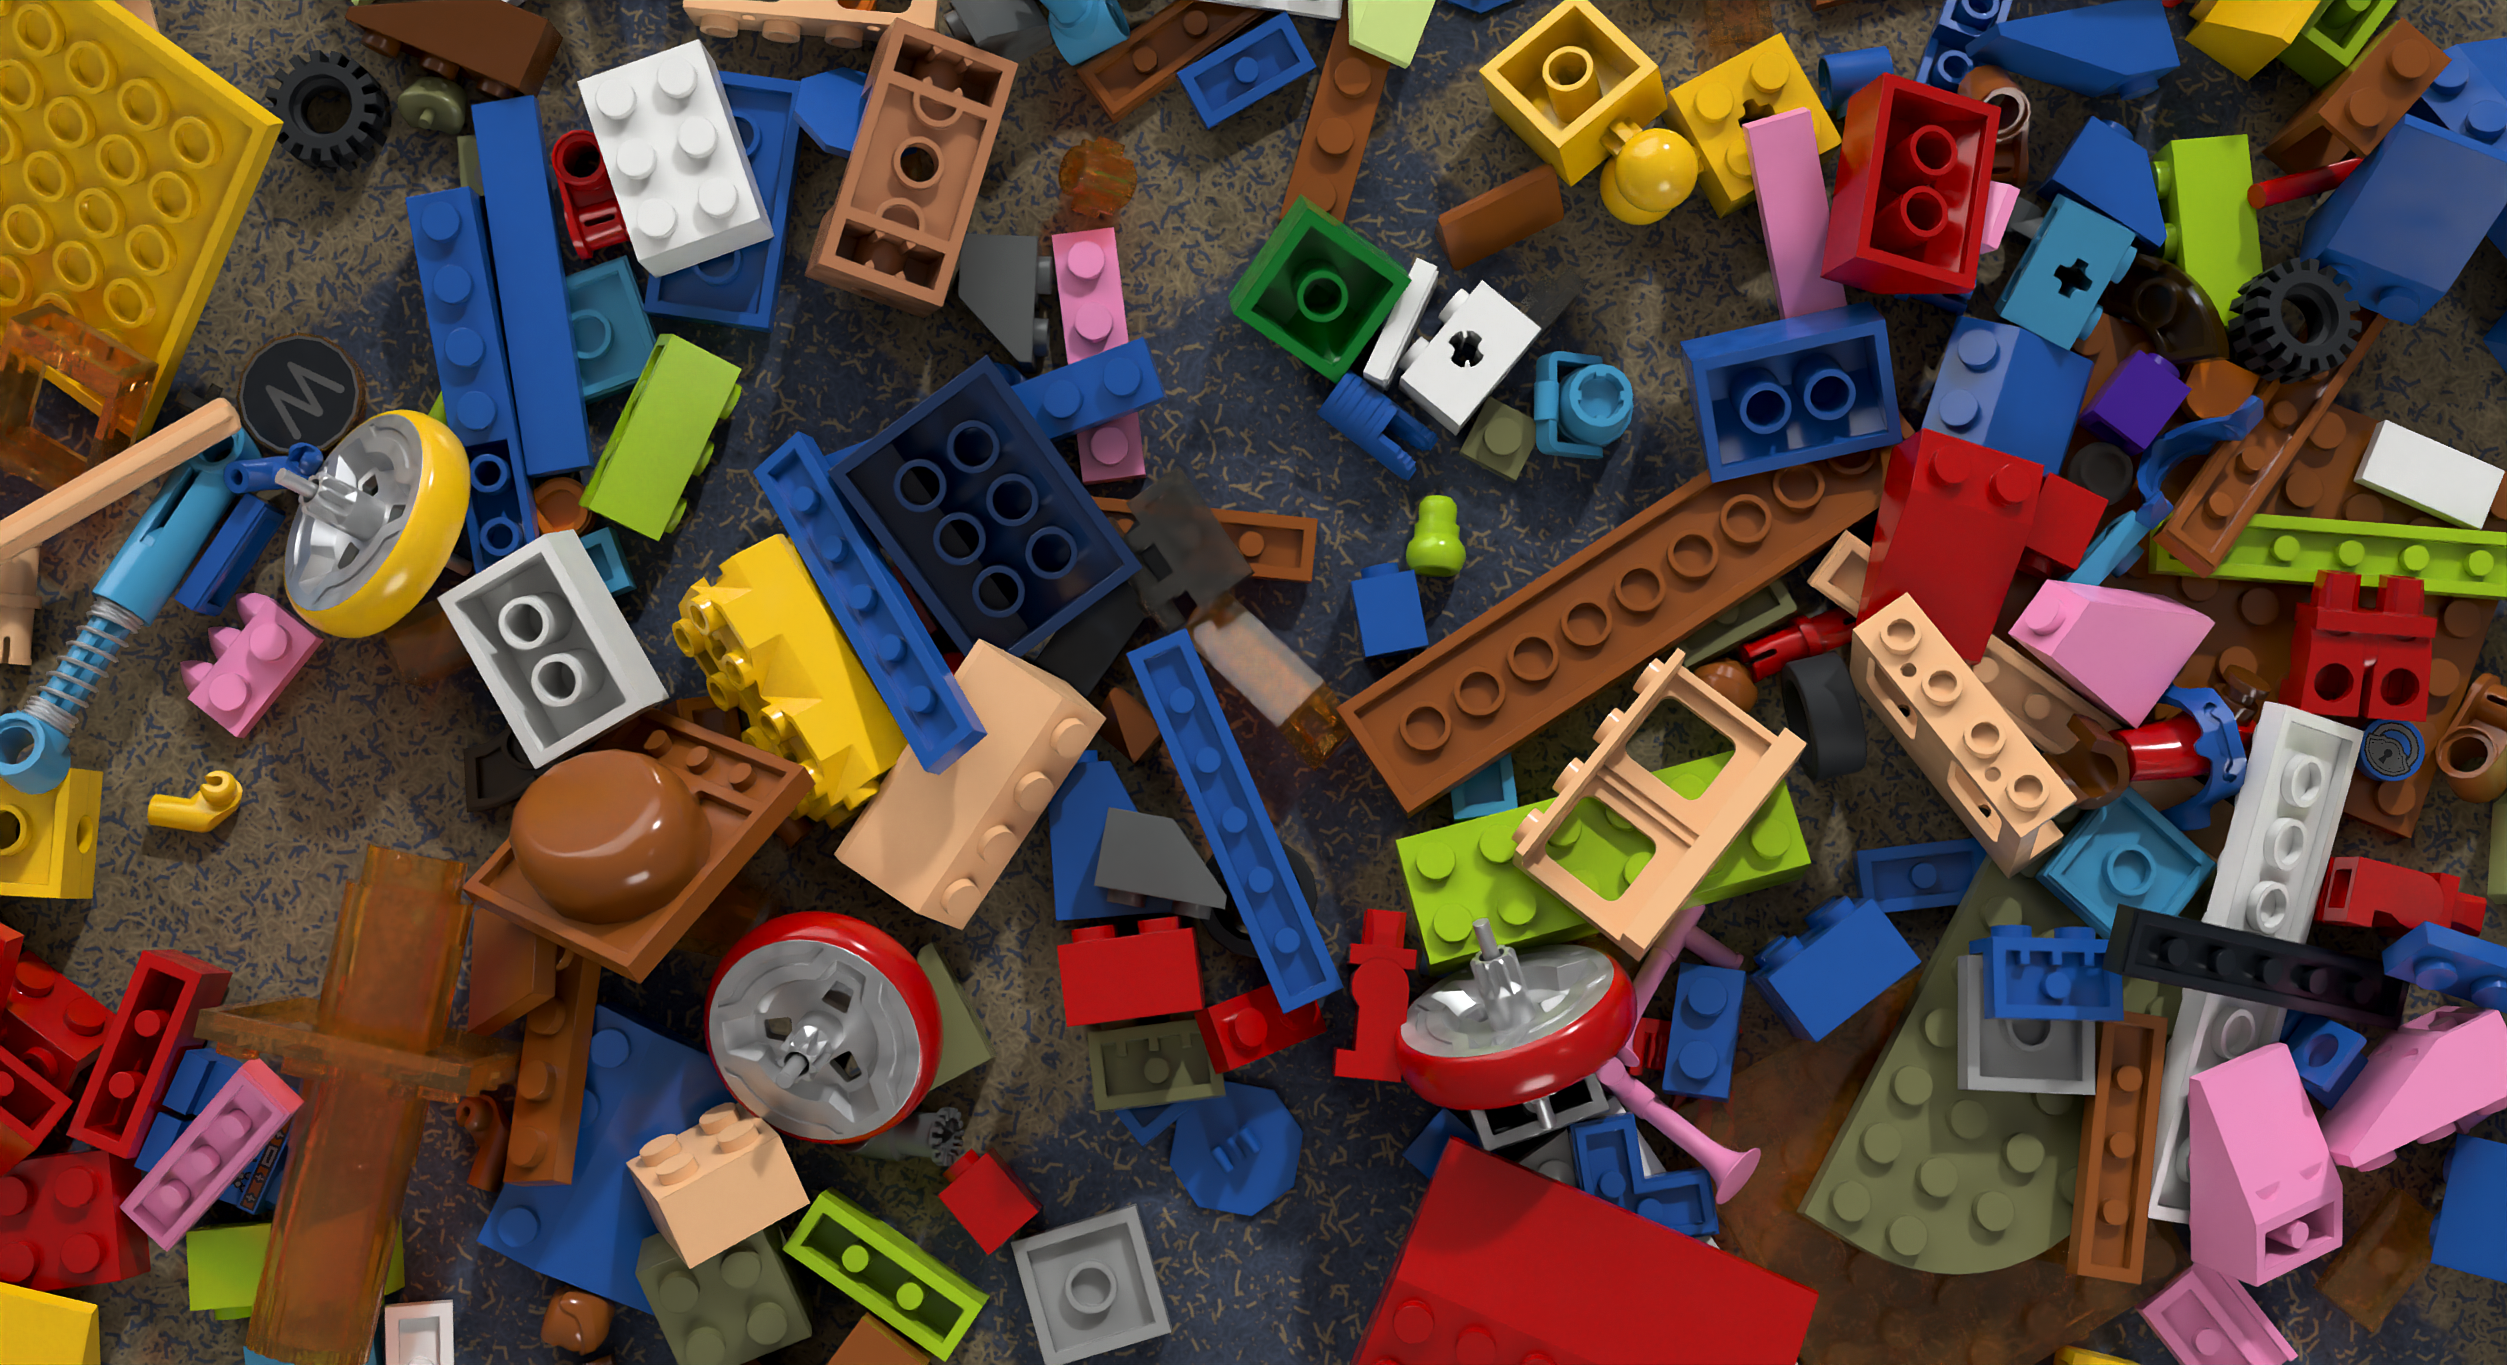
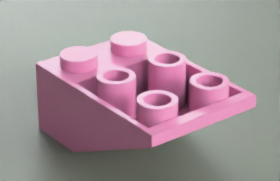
(2420, 1085)
(2259, 1170)

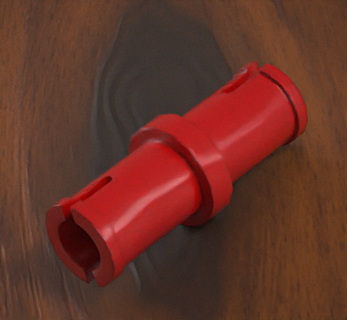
(1799, 640)

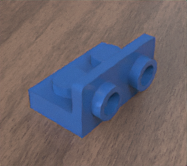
(2048, 976)

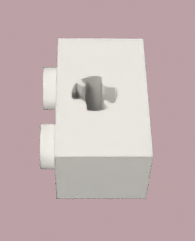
(1457, 392)

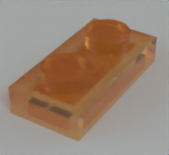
(2379, 1260)

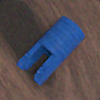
(1364, 412)

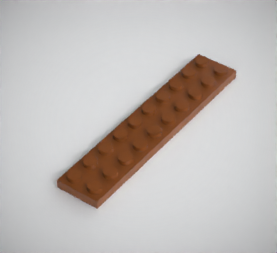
(1602, 618)

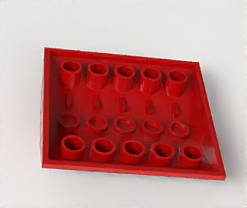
(1551, 1275)

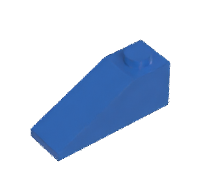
(2086, 49)

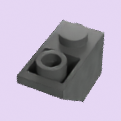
(999, 26)
(1002, 293)
(1154, 858)

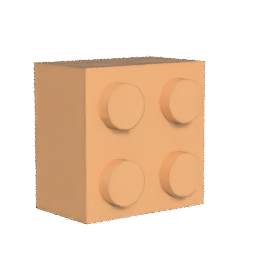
(716, 1182)

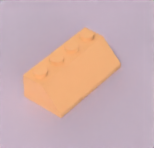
(951, 834)

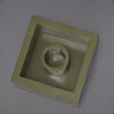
(729, 1305)

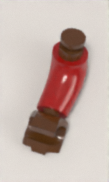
(2106, 762)

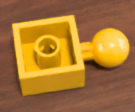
(1587, 93)
(1708, 116)

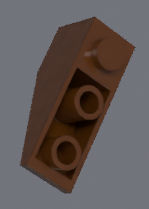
(478, 39)

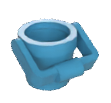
(1585, 408)

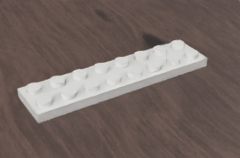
(2263, 886)

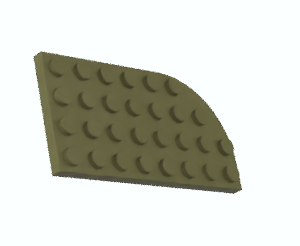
(1954, 1173)

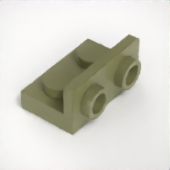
(1151, 1064)

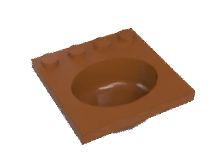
(636, 839)

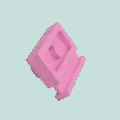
(2213, 1322)

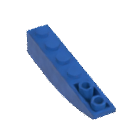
(474, 366)

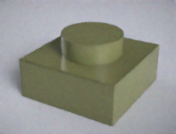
(1500, 440)

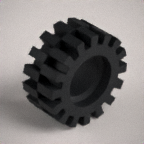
(359, 131)
(2320, 303)

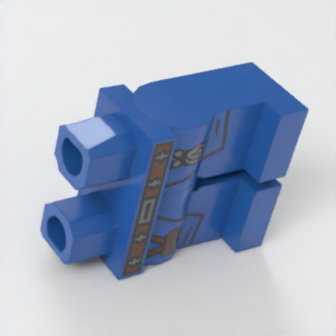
(193, 1087)

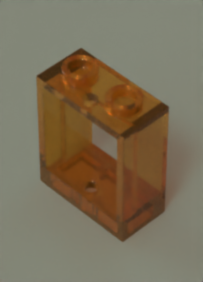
(86, 355)

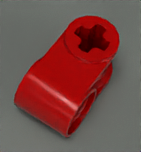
(589, 201)

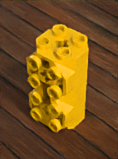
(791, 667)

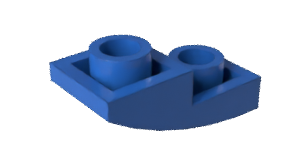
(1957, 25)

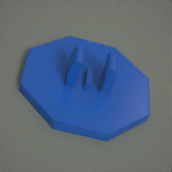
(832, 109)
(1237, 1149)

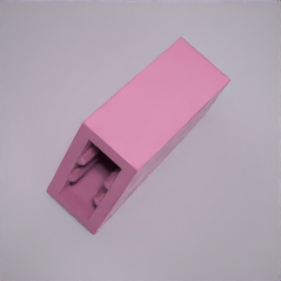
(2111, 643)

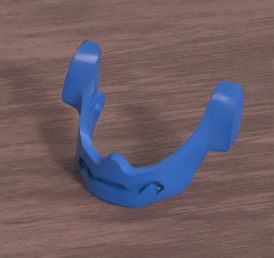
(2185, 441)
(2218, 743)

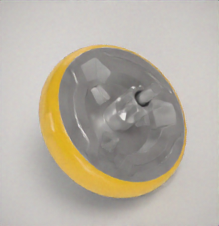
(351, 549)

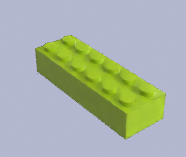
(1470, 873)

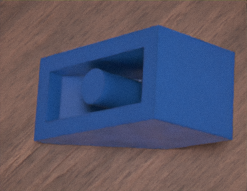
(2111, 177)

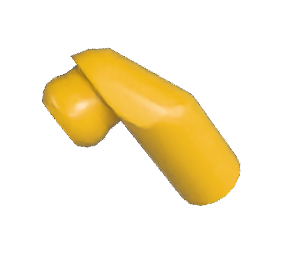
(203, 810)

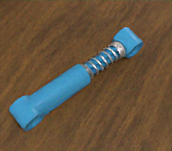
(127, 597)

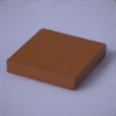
(509, 972)

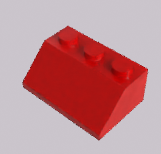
(1910, 189)

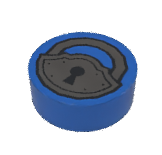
(2390, 750)

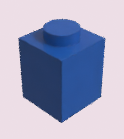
(1388, 612)

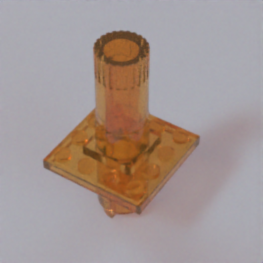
(367, 1071)

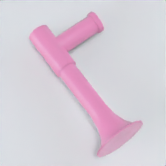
(1678, 934)
(1725, 1166)

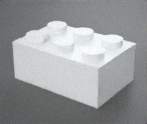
(675, 159)
(553, 647)

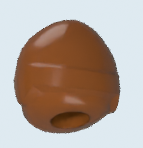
(1730, 680)
(577, 1319)

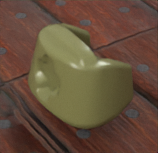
(434, 105)

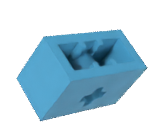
(2033, 291)

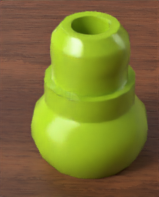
(1436, 542)

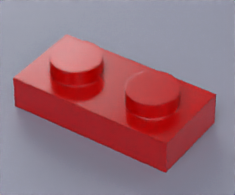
(1254, 1027)

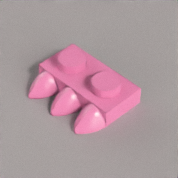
(251, 663)

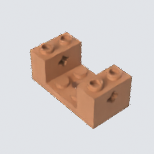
(900, 235)

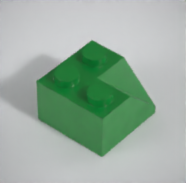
(1318, 289)

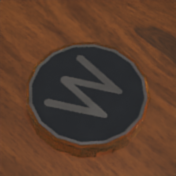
(301, 393)

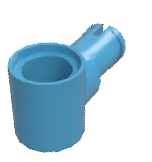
(1086, 27)

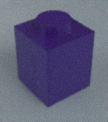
(2134, 402)

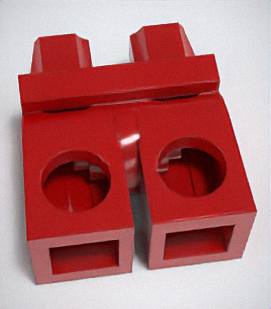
(2361, 657)
(2394, 898)

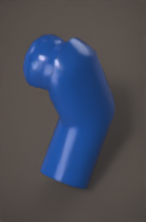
(260, 473)

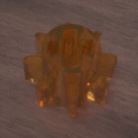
(1097, 177)

